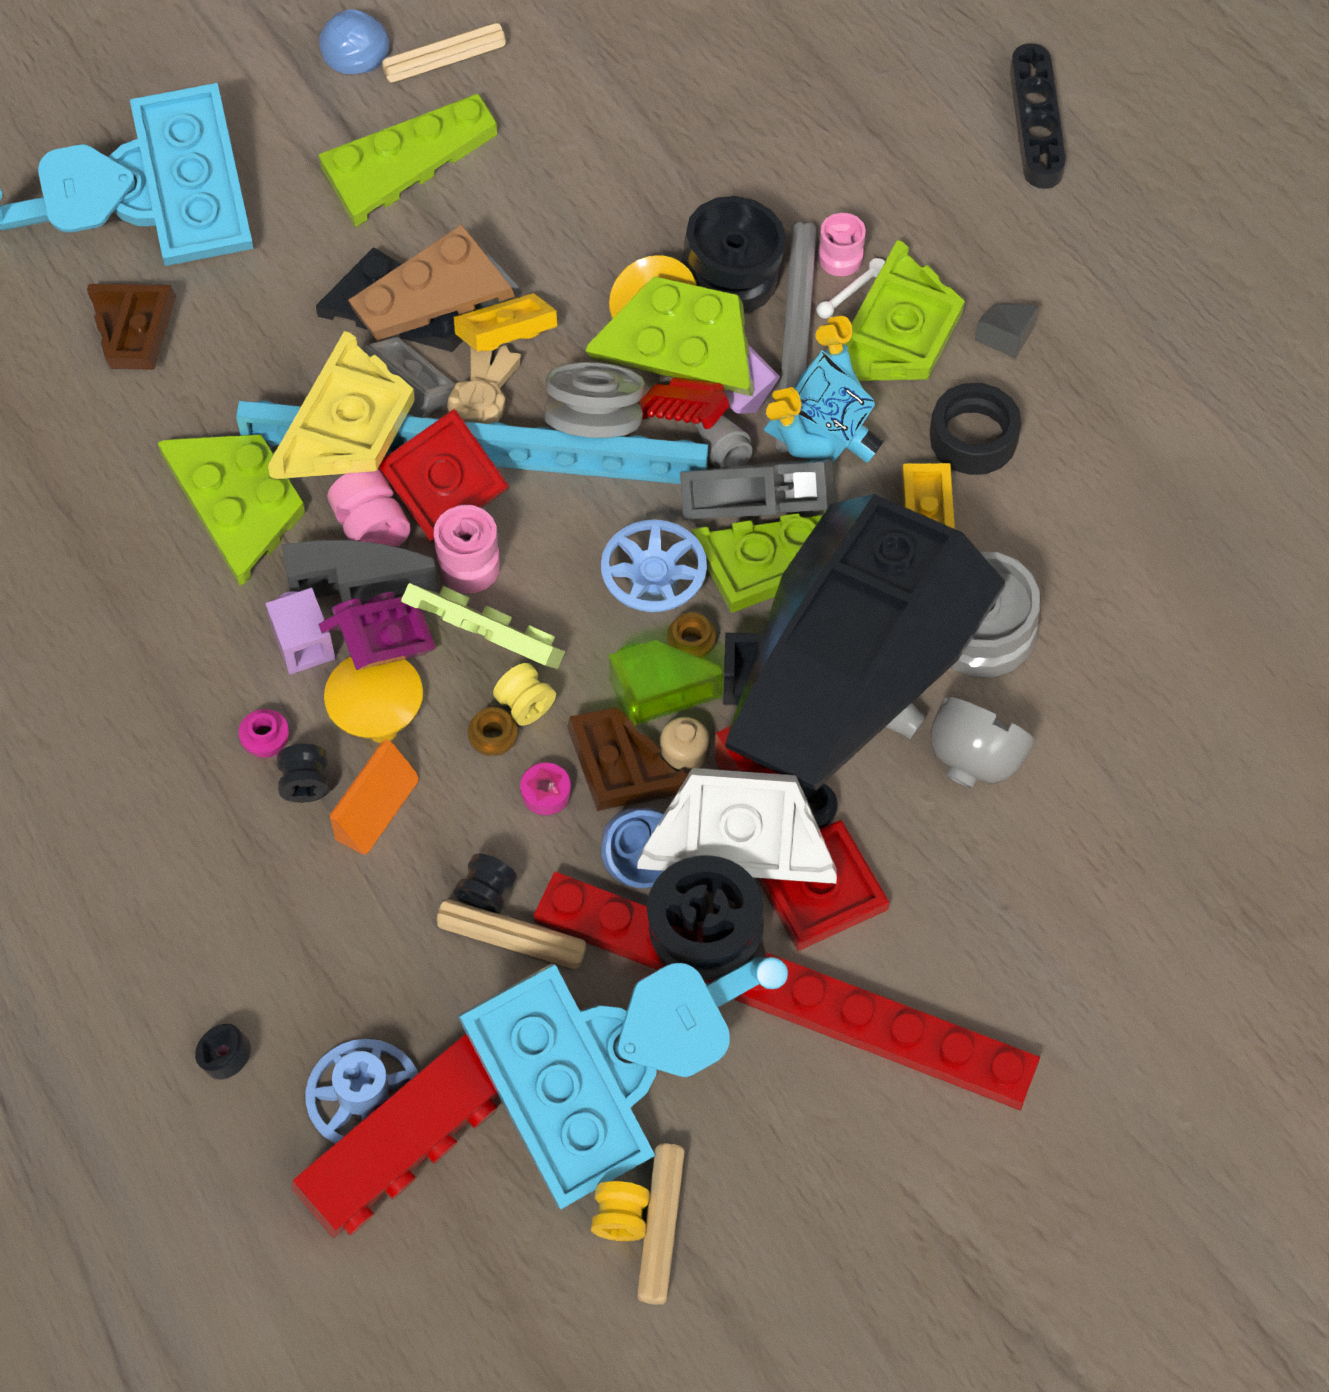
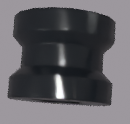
(302, 773)
(486, 883)

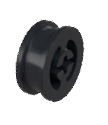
(682, 900)

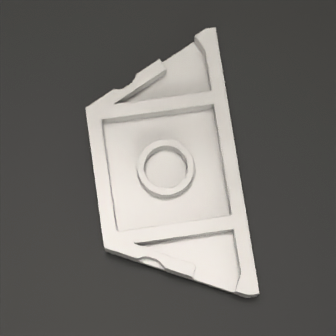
(746, 819)

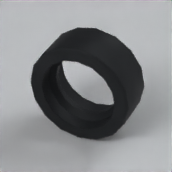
(975, 399)

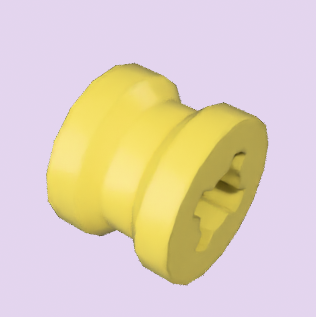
(524, 694)

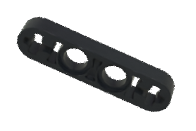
(1041, 115)

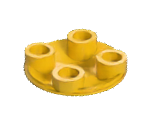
(373, 699)

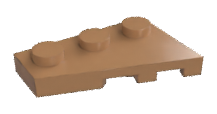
(434, 282)

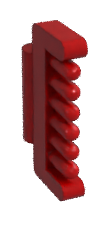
(686, 400)

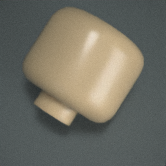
(684, 744)

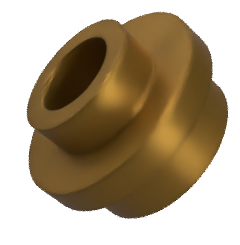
(696, 625)
(492, 719)

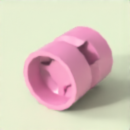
(367, 509)
(467, 549)

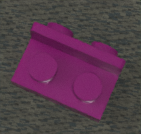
(380, 630)

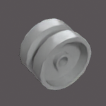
(1009, 627)

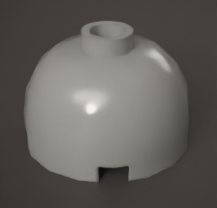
(977, 744)

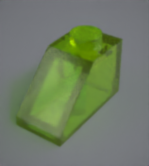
(661, 680)

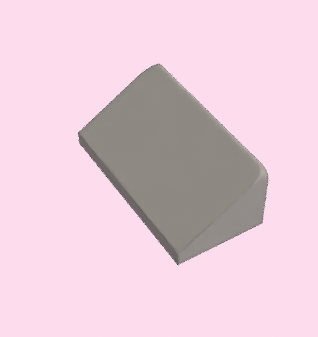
(429, 384)

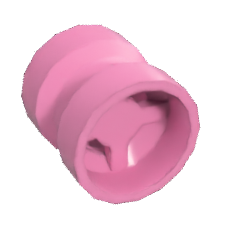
(841, 244)

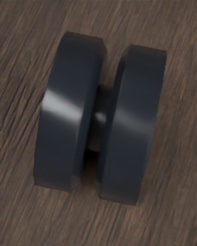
(735, 249)

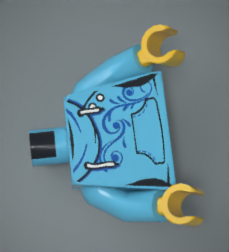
(825, 404)

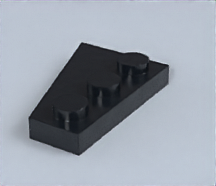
(371, 268)

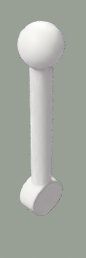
(826, 308)

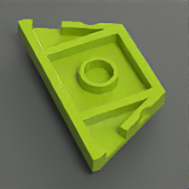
(903, 321)
(680, 334)
(234, 495)

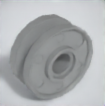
(594, 399)

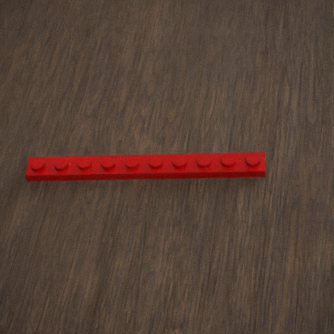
(810, 1000)

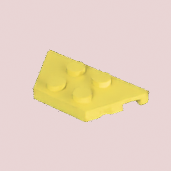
(345, 417)

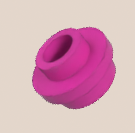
(268, 744)

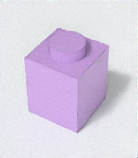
(296, 630)

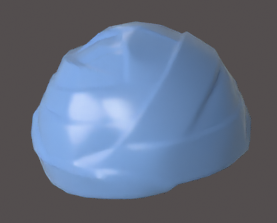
(353, 42)
(623, 841)

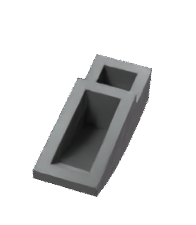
(757, 489)
(356, 569)

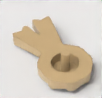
(481, 397)

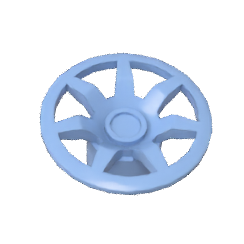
(653, 571)
(357, 1082)

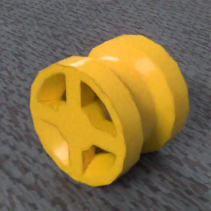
(620, 1211)

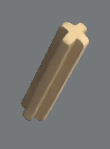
(443, 52)
(511, 933)
(660, 1224)

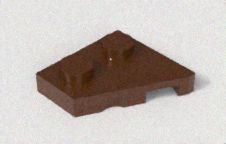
(131, 322)
(620, 761)

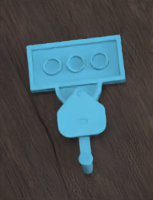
(181, 176)
(561, 1068)

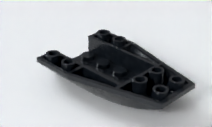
(858, 634)

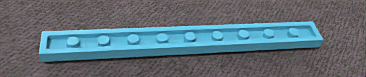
(524, 447)

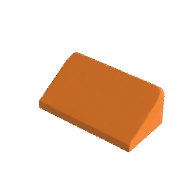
(373, 799)

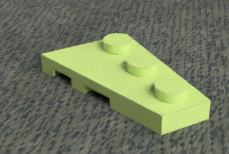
(490, 623)

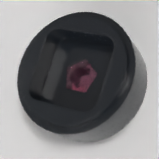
(223, 1051)

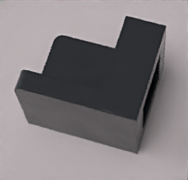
(738, 658)

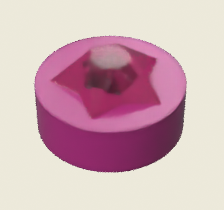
(545, 788)

